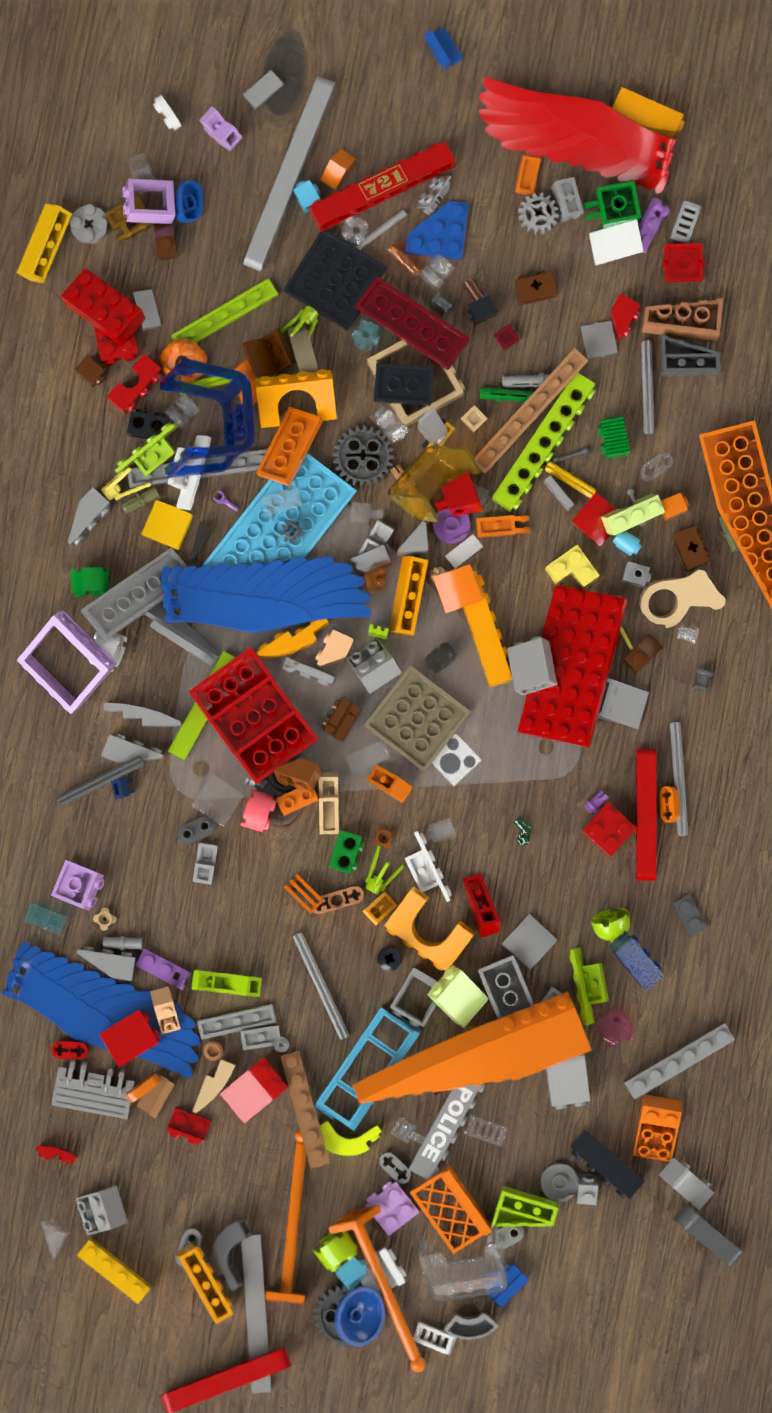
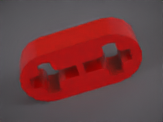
(71, 1045)

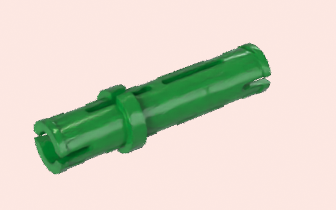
(485, 394)

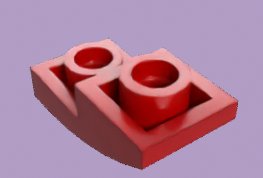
(49, 1152)

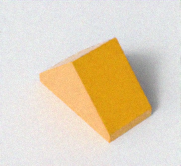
(380, 908)

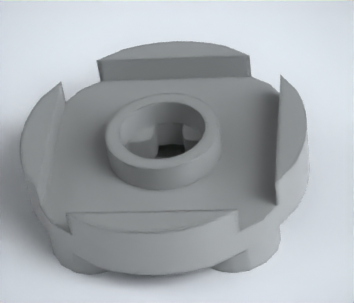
(89, 213)

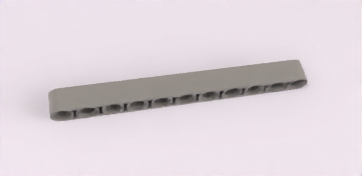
(289, 173)

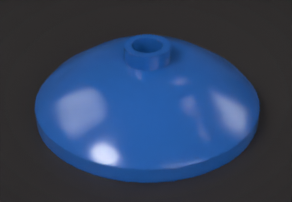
(367, 1316)

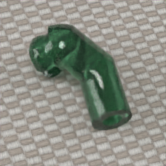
(524, 831)

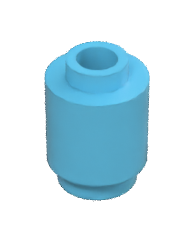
(627, 543)

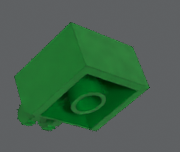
(607, 197)

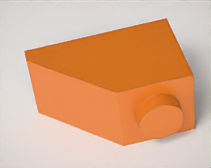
(389, 783)

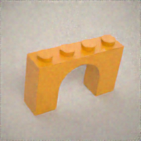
(317, 384)
(403, 925)

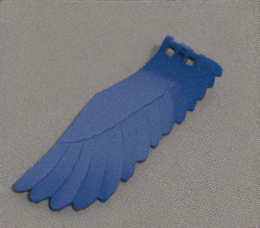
(264, 596)
(90, 1004)

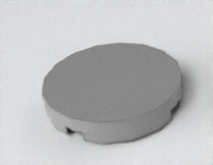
(559, 1182)

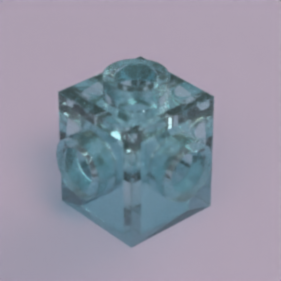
(366, 329)

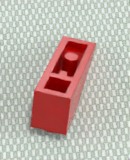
(481, 905)

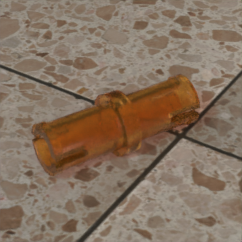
(403, 260)

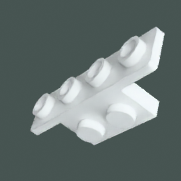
(189, 483)
(423, 869)

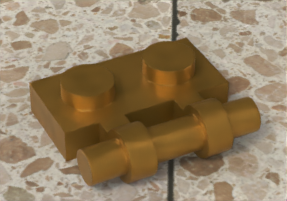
(119, 220)

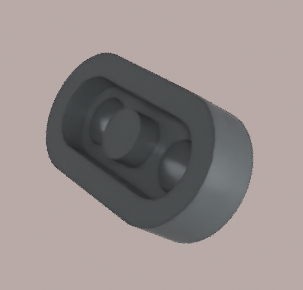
(195, 829)

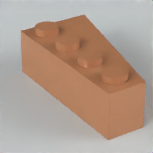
(685, 320)

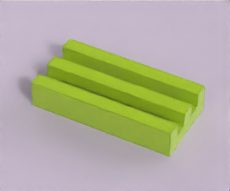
(377, 632)

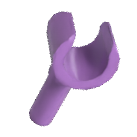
(223, 500)

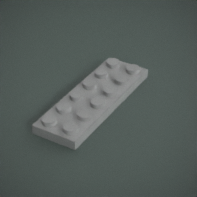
(130, 597)

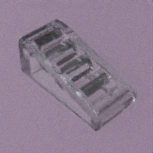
(469, 1131)

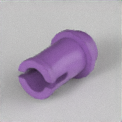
(592, 805)

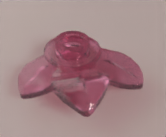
(613, 1030)

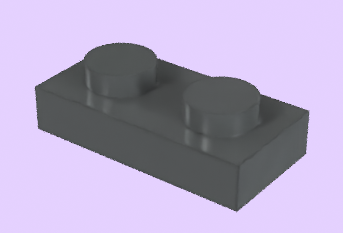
(689, 915)

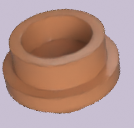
(213, 1051)

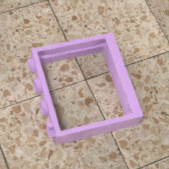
(84, 644)

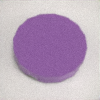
(450, 528)

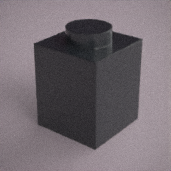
(481, 310)

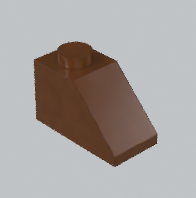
(165, 241)
(642, 654)

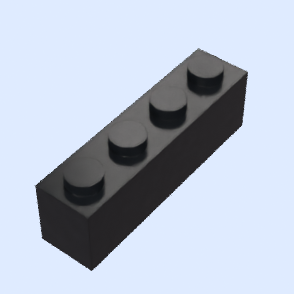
(607, 1164)

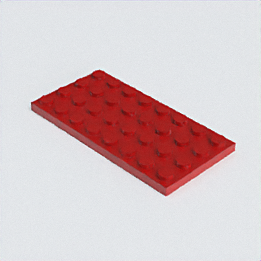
(582, 643)

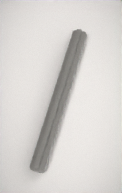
(678, 773)
(320, 985)

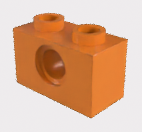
(295, 800)

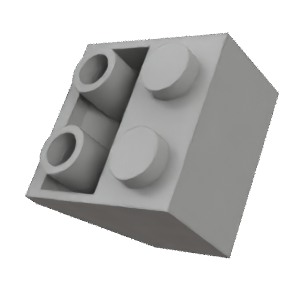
(373, 665)
(101, 1210)

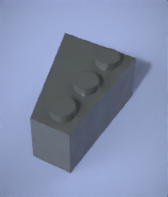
(687, 359)

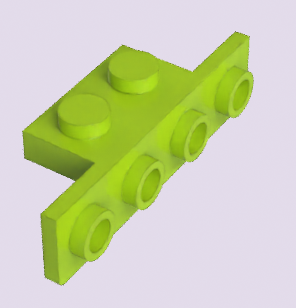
(152, 454)
(589, 983)

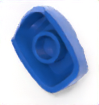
(188, 202)

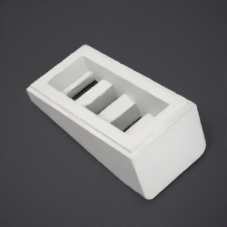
(446, 1350)

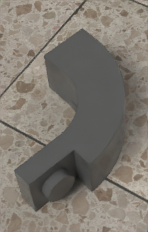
(224, 1249)

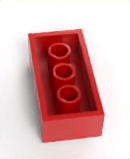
(103, 307)

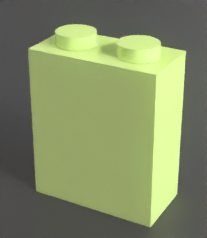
(458, 996)

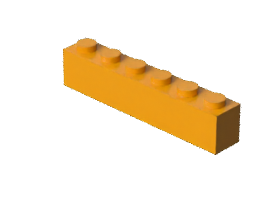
(488, 639)

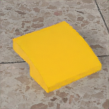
(167, 525)

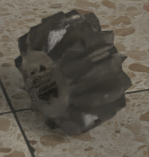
(440, 657)

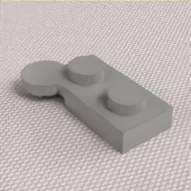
(264, 1038)

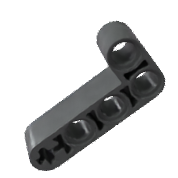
(708, 1235)

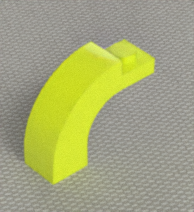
(348, 1146)

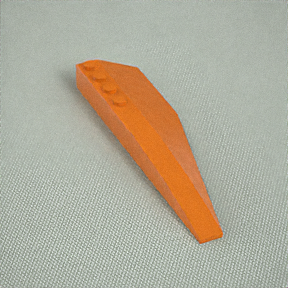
(743, 494)
(490, 1053)

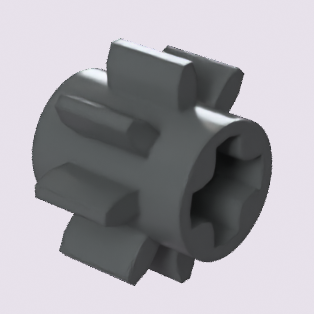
(287, 535)

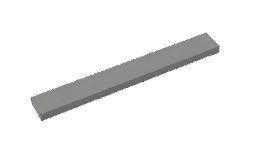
(243, 463)
(255, 1305)

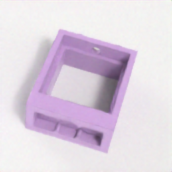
(149, 216)

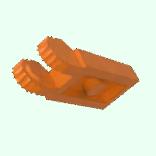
(500, 526)

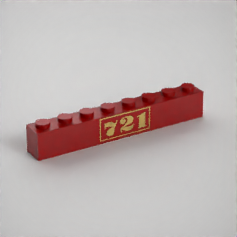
(382, 186)

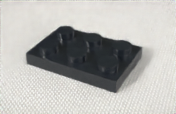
(403, 384)

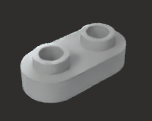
(505, 1236)
(185, 1241)

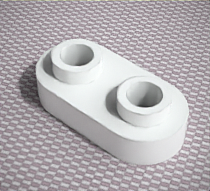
(170, 118)

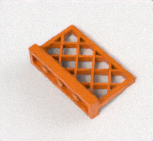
(467, 1204)

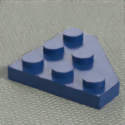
(440, 233)

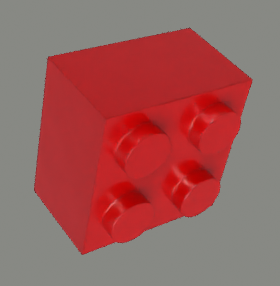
(608, 829)

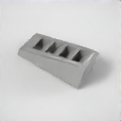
(689, 206)

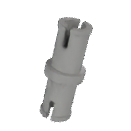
(122, 943)

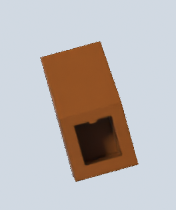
(299, 773)

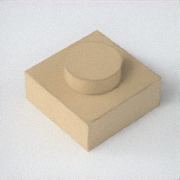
(474, 419)

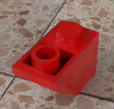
(622, 314)

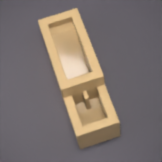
(328, 803)
(213, 1085)

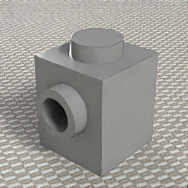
(636, 574)

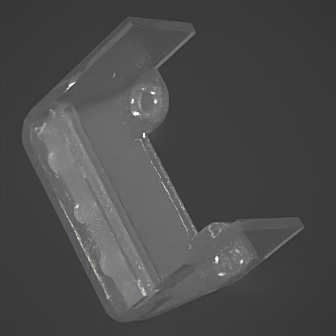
(465, 1277)

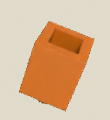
(674, 506)

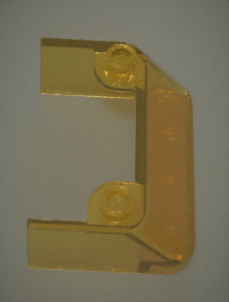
(427, 475)

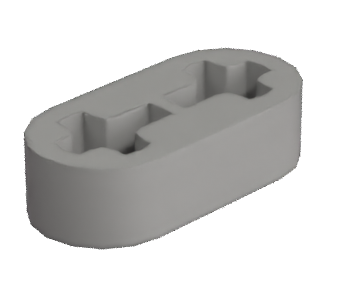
(398, 1164)

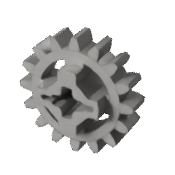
(544, 218)

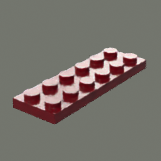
(412, 323)

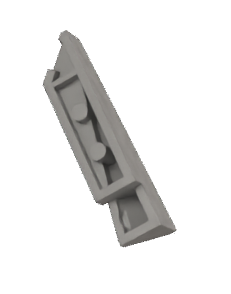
(182, 635)

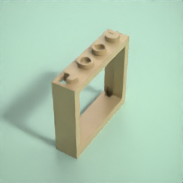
(397, 408)

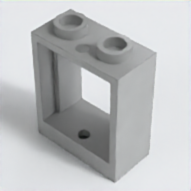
(400, 1012)

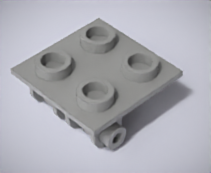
(437, 187)

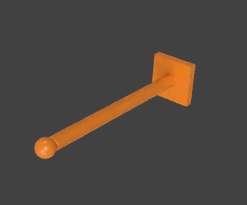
(355, 1220)
(292, 1228)

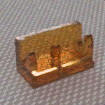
(373, 580)

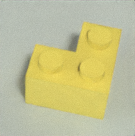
(573, 563)

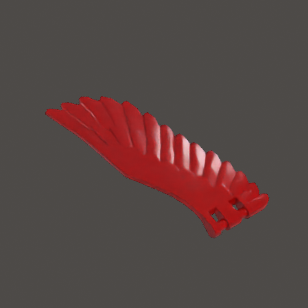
(577, 132)

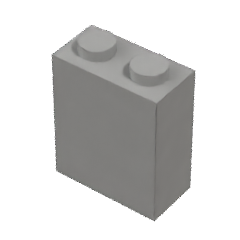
(532, 666)

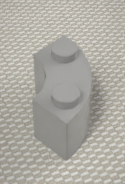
(686, 1183)
(470, 1327)

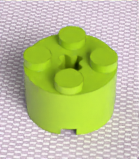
(335, 1249)

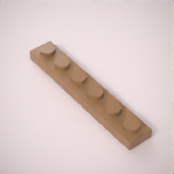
(305, 1110)

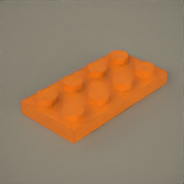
(289, 446)

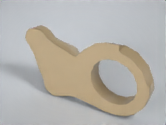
(689, 591)

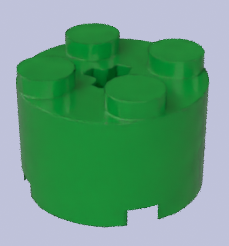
(89, 581)

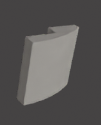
(529, 942)

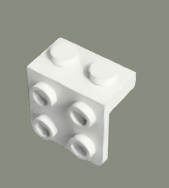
(393, 1273)

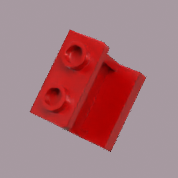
(130, 1037)

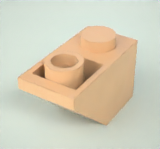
(336, 648)
(165, 1010)

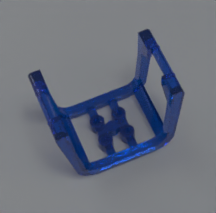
(241, 417)

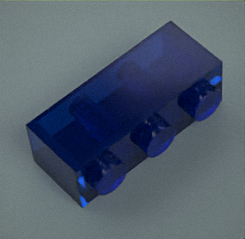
(636, 960)

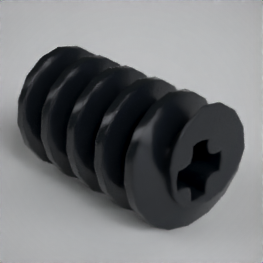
(392, 965)

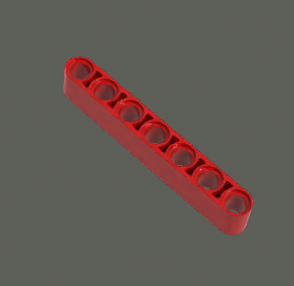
(645, 814)
(226, 1380)

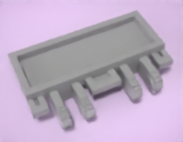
(92, 1094)

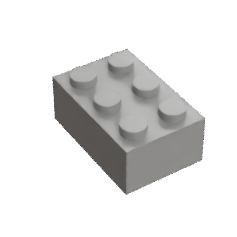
(505, 987)

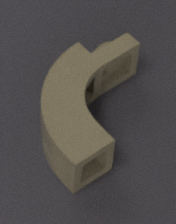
(303, 350)

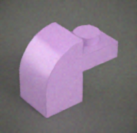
(220, 129)

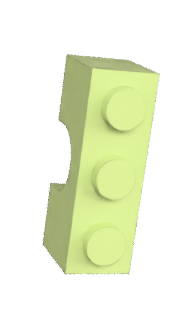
(628, 517)

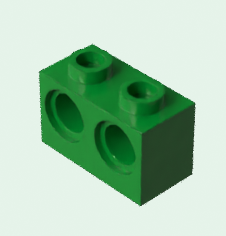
(340, 851)

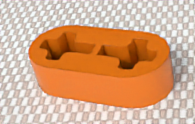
(669, 804)
(143, 1087)

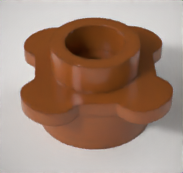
(378, 839)

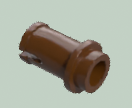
(472, 288)

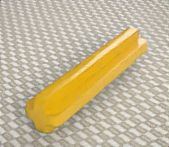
(570, 479)

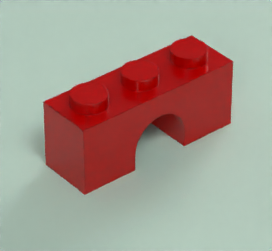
(126, 398)

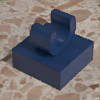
(120, 788)

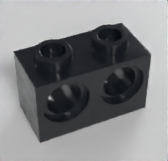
(146, 430)

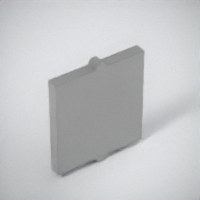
(599, 339)

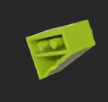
(523, 1209)

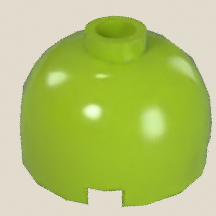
(611, 925)

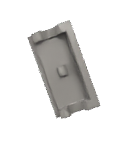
(567, 199)

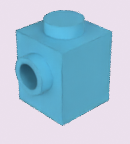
(306, 194)
(352, 1272)

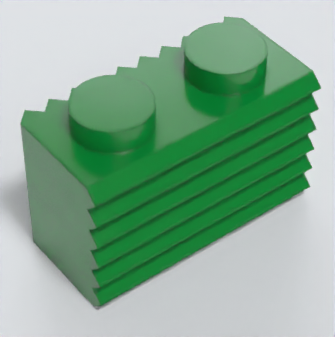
(614, 437)

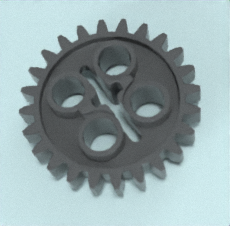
(362, 473)
(327, 1326)

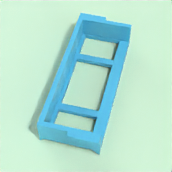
(397, 1057)

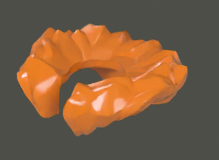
(182, 348)

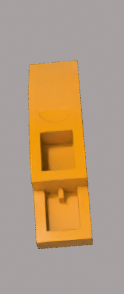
(286, 644)

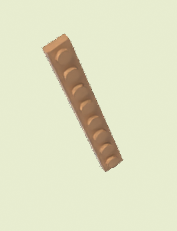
(530, 410)

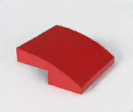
(590, 520)

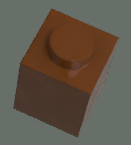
(90, 371)

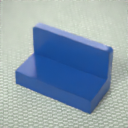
(443, 48)

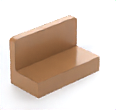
(155, 1099)

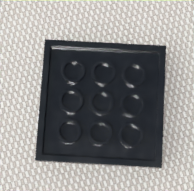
(334, 278)

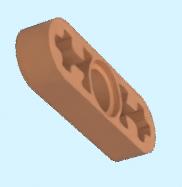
(349, 891)

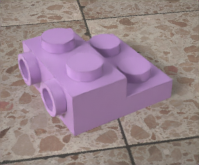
(78, 885)
(394, 1206)

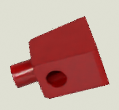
(460, 496)

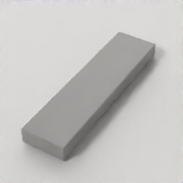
(236, 1021)

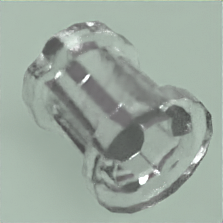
(687, 633)

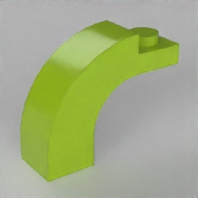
(226, 983)

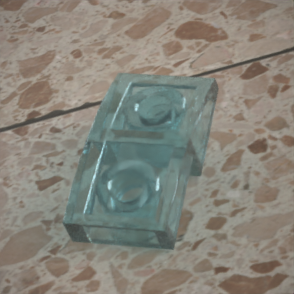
(45, 918)

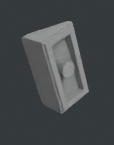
(146, 302)

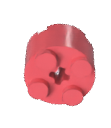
(257, 811)

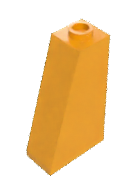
(648, 113)

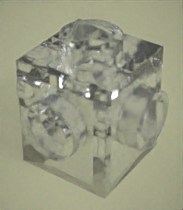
(347, 229)

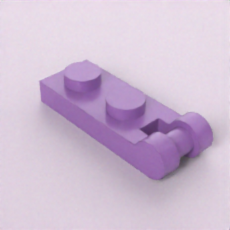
(651, 221)
(162, 968)

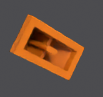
(337, 169)

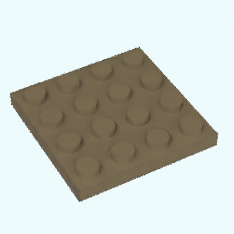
(417, 718)

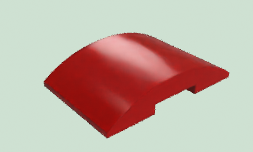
(253, 715)

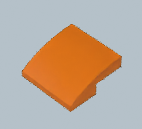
(457, 588)

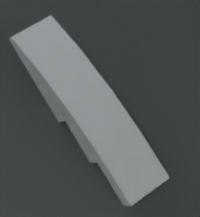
(149, 717)

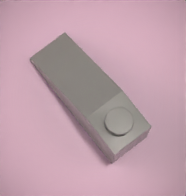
(432, 427)

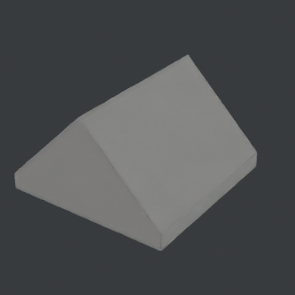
(416, 543)

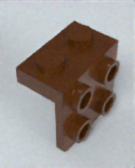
(268, 354)

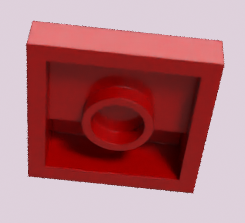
(111, 352)

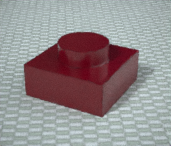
(506, 337)

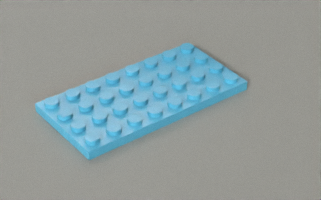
(258, 537)

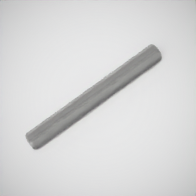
(647, 385)

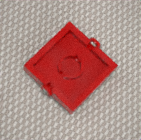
(683, 263)

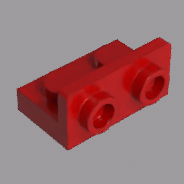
(188, 1126)

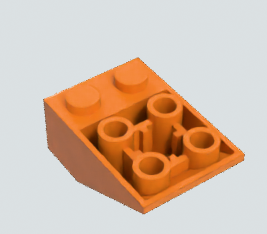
(657, 1127)

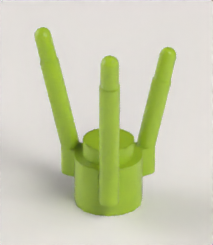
(307, 317)
(376, 883)

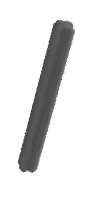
(101, 780)

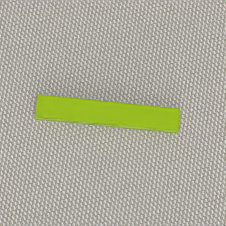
(228, 312)
(194, 721)

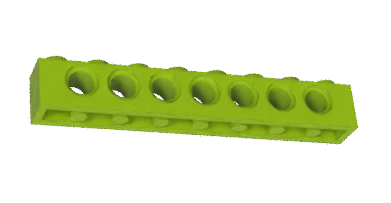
(577, 384)

